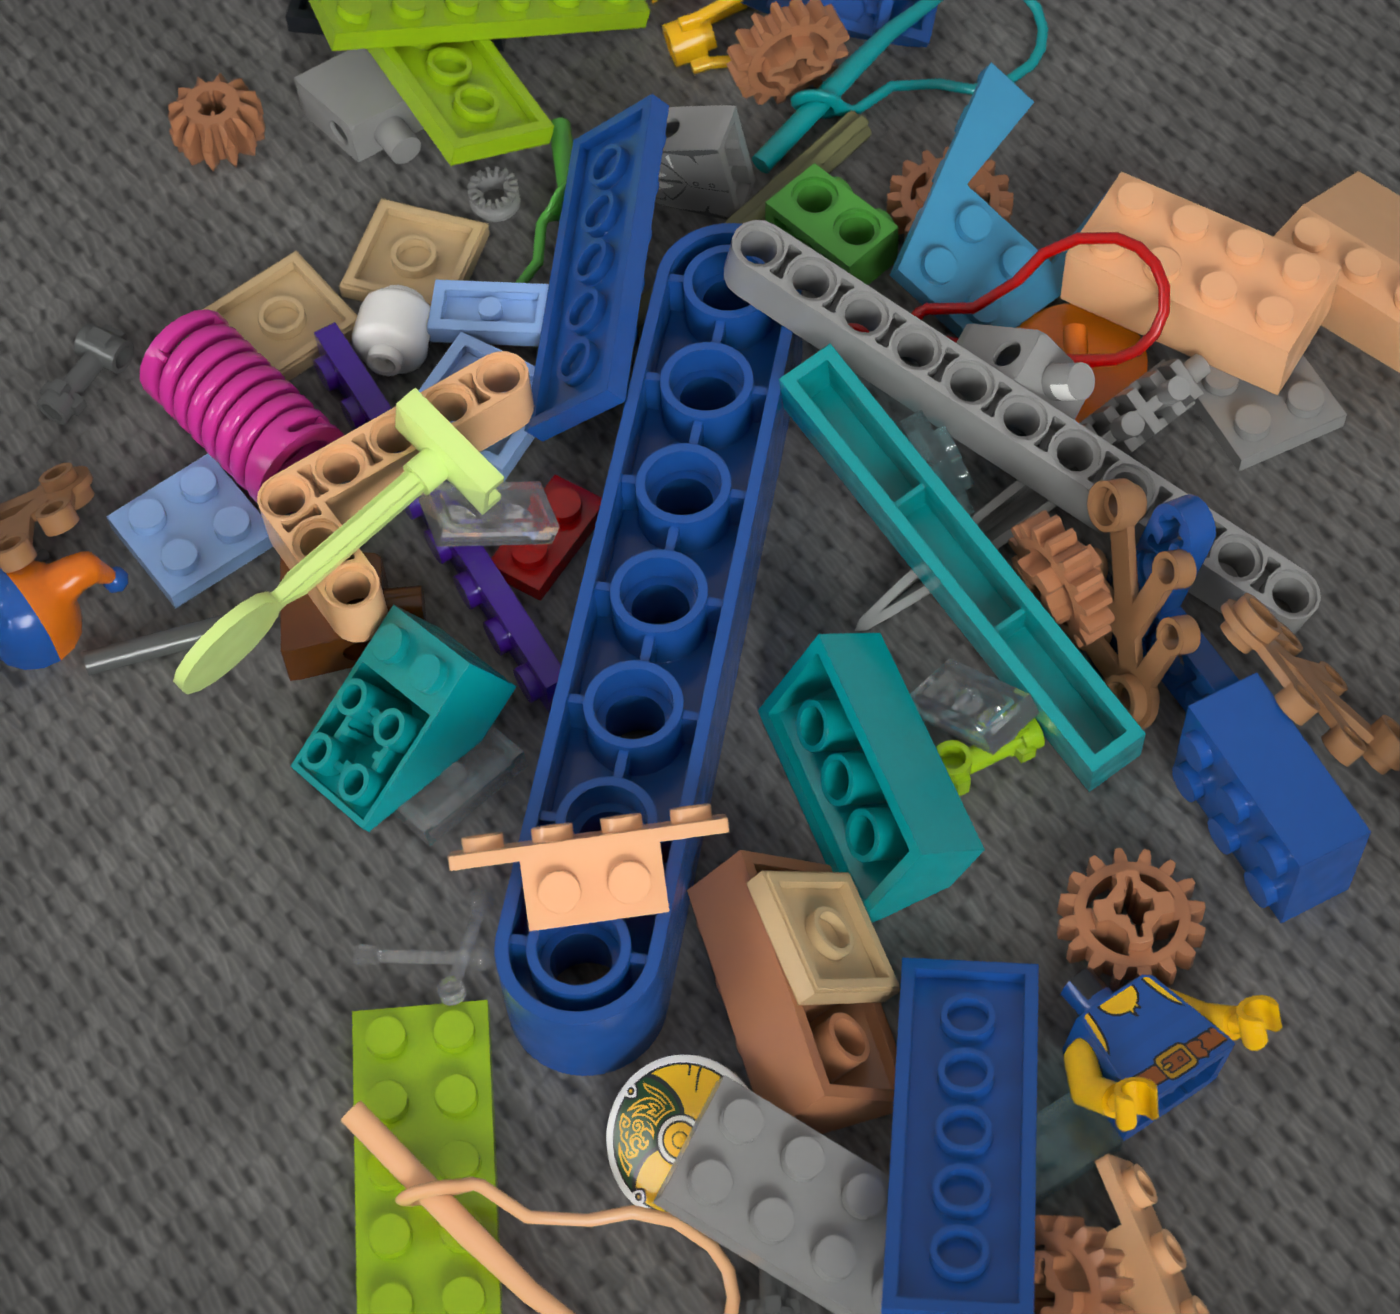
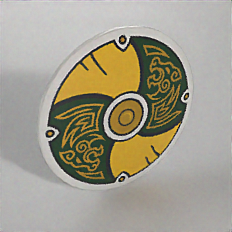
(655, 1119)

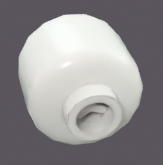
(392, 330)

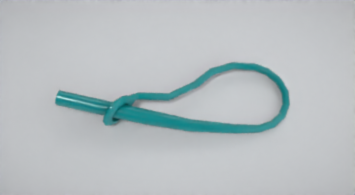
(826, 100)

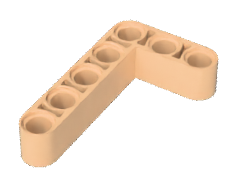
(368, 459)

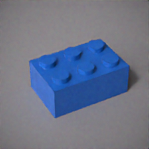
(1268, 799)

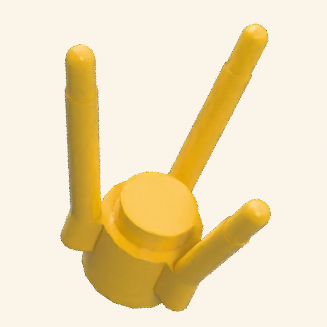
(693, 36)

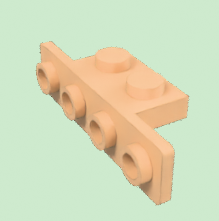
(591, 873)
(1150, 1252)

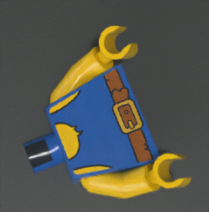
(1151, 1046)

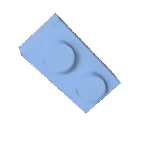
(487, 311)

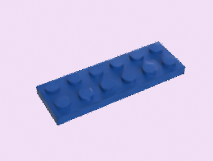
(598, 269)
(963, 1140)

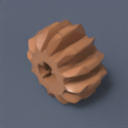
(216, 121)

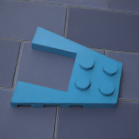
(958, 240)

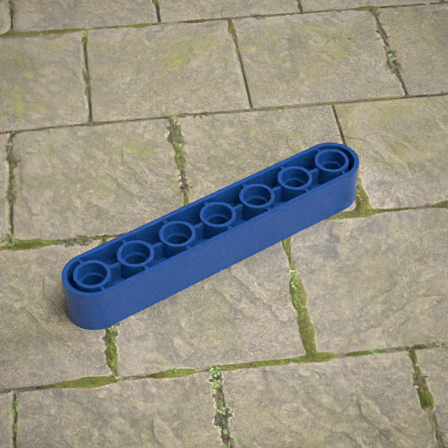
(669, 545)

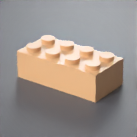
(1233, 289)

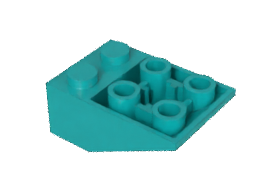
(400, 718)

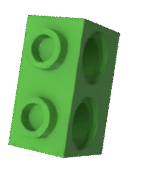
(835, 223)

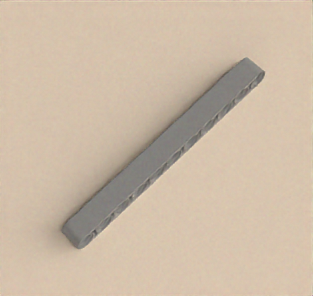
(996, 403)

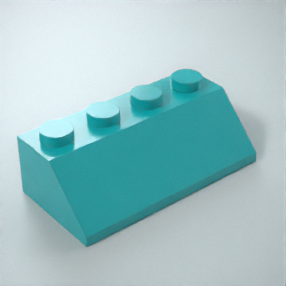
(869, 773)

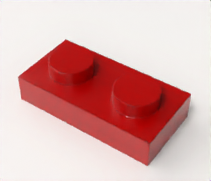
(537, 566)

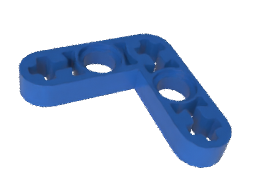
(1193, 521)

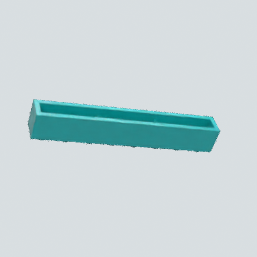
(961, 567)

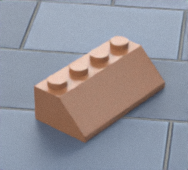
(809, 1060)

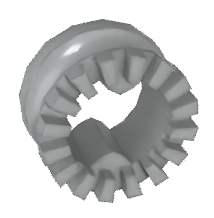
(492, 180)

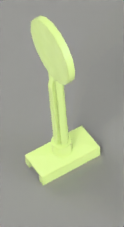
(441, 456)

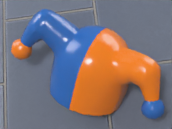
(42, 610)

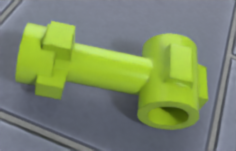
(964, 760)

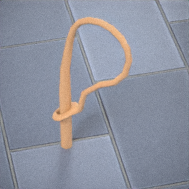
(439, 1201)

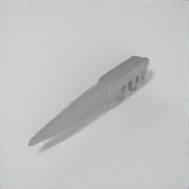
(1123, 421)

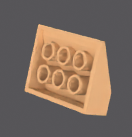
(1360, 230)

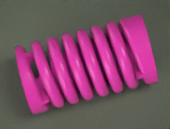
(232, 399)

